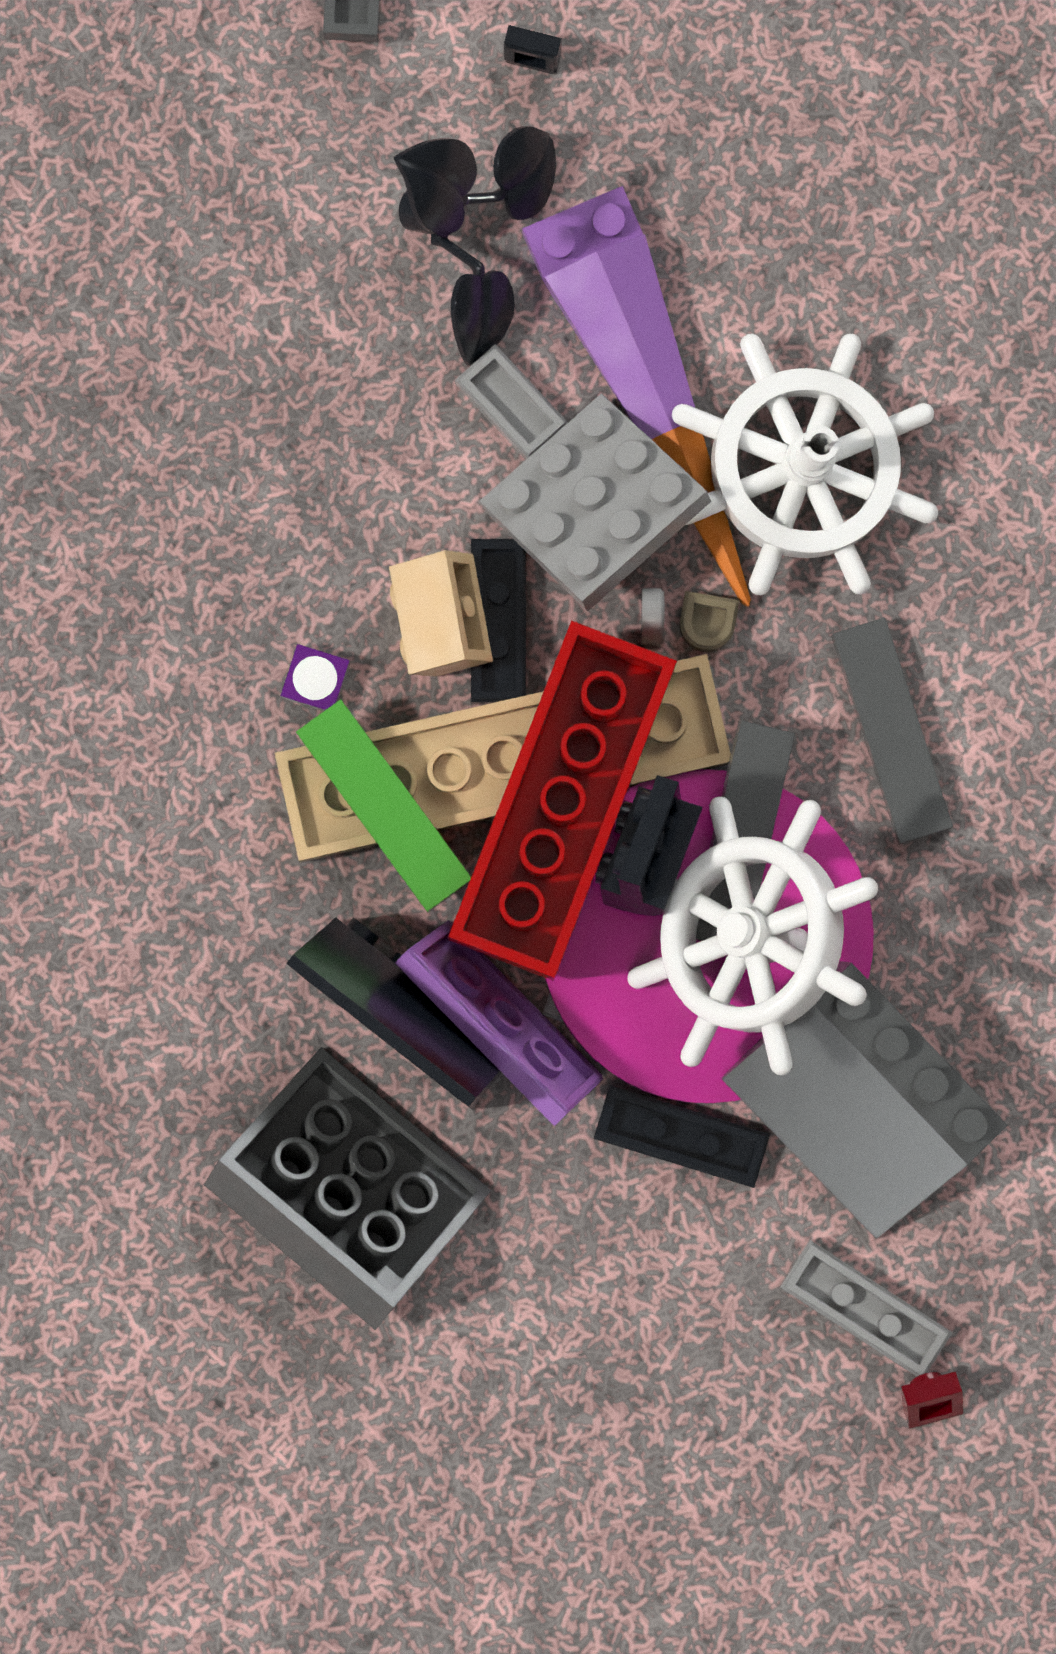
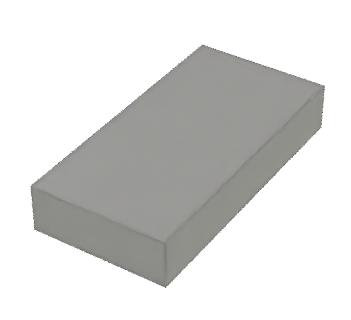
(510, 402)

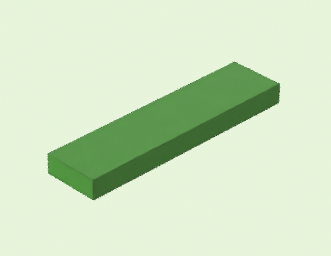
(384, 806)

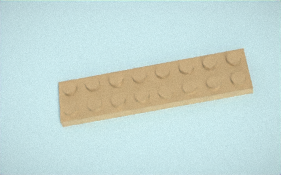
(464, 760)

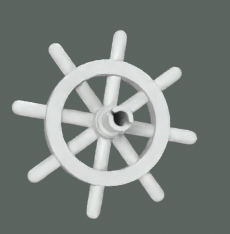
(807, 462)
(755, 935)

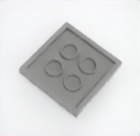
(595, 501)

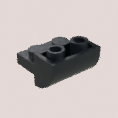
(649, 849)

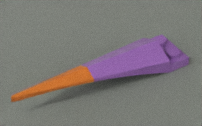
(612, 298)

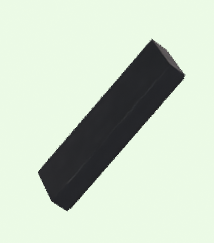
(502, 587)
(681, 1136)

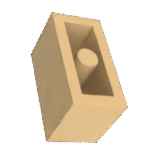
(440, 613)

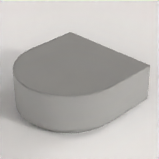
(652, 617)

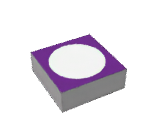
(315, 678)

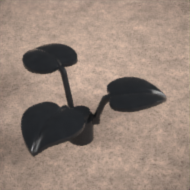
(437, 185)

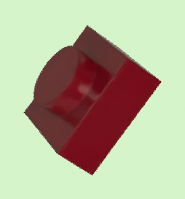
(932, 1398)

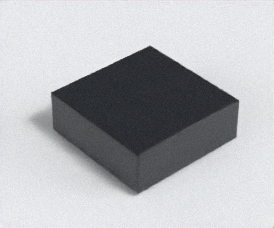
(532, 49)

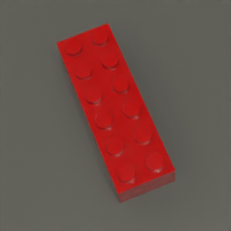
(562, 800)

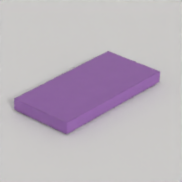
(501, 1023)

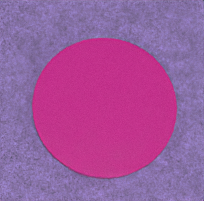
(645, 1029)

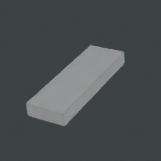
(865, 1309)

